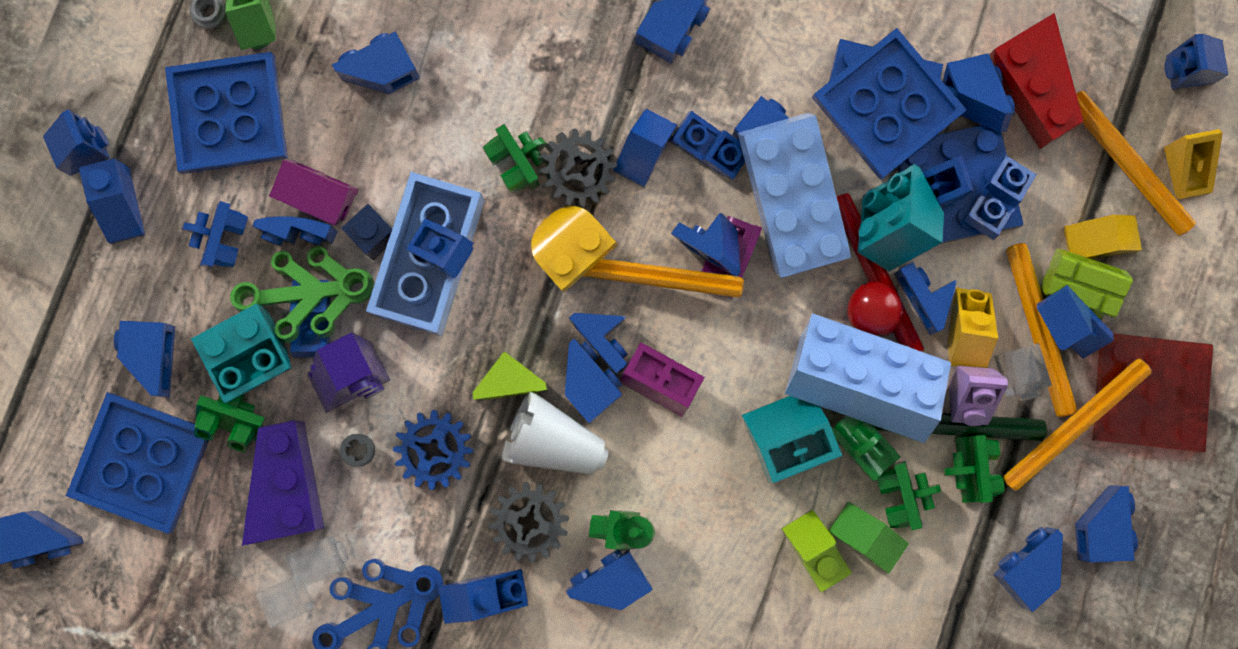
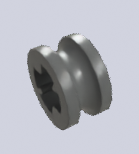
(362, 440)

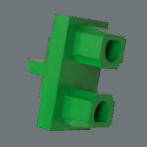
(504, 146)
(232, 417)
(865, 446)
(973, 471)
(907, 513)
(622, 530)

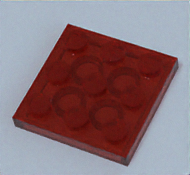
(1168, 405)

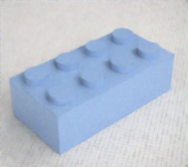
(795, 194)
(407, 286)
(869, 378)

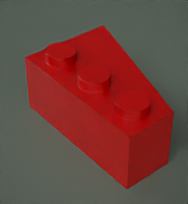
(1039, 81)

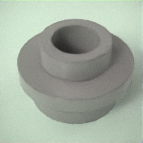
(197, 13)

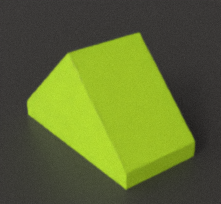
(508, 379)

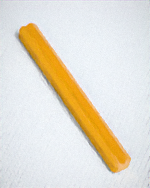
(1134, 166)
(667, 277)
(1030, 296)
(1077, 424)

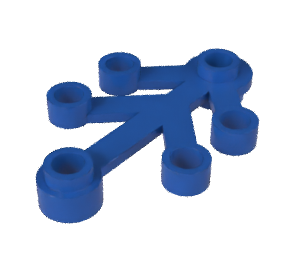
(383, 605)

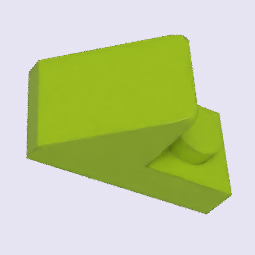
(816, 550)

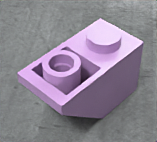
(975, 394)

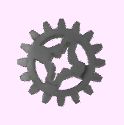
(570, 156)
(513, 516)

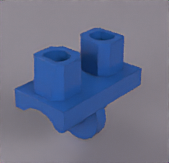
(224, 220)

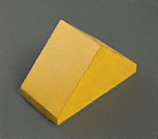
(1194, 163)
(1103, 236)

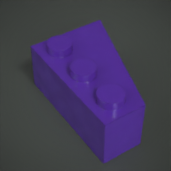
(346, 371)
(282, 485)

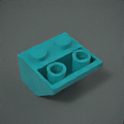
(900, 220)
(242, 352)
(790, 437)

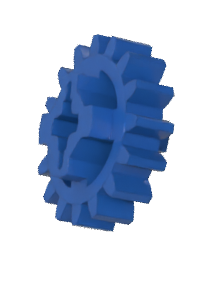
(426, 465)

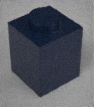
(368, 231)

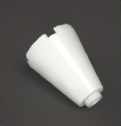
(552, 440)

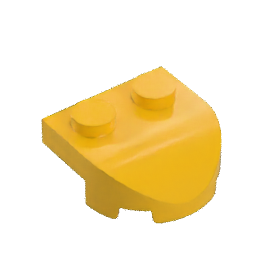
(570, 245)

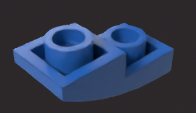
(709, 145)
(999, 197)
(286, 229)

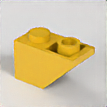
(972, 329)

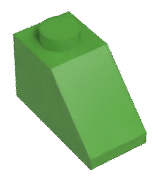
(251, 22)

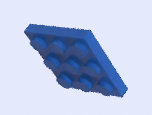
(888, 103)
(226, 113)
(981, 152)
(138, 463)

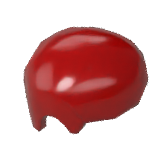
(875, 309)

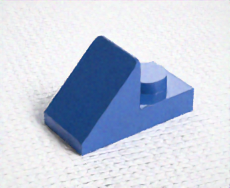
(716, 245)
(441, 247)
(930, 307)
(1073, 323)
(595, 330)

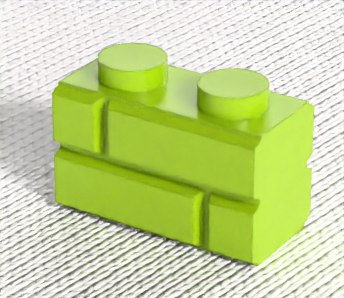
(1094, 282)

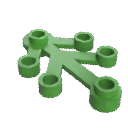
(309, 292)

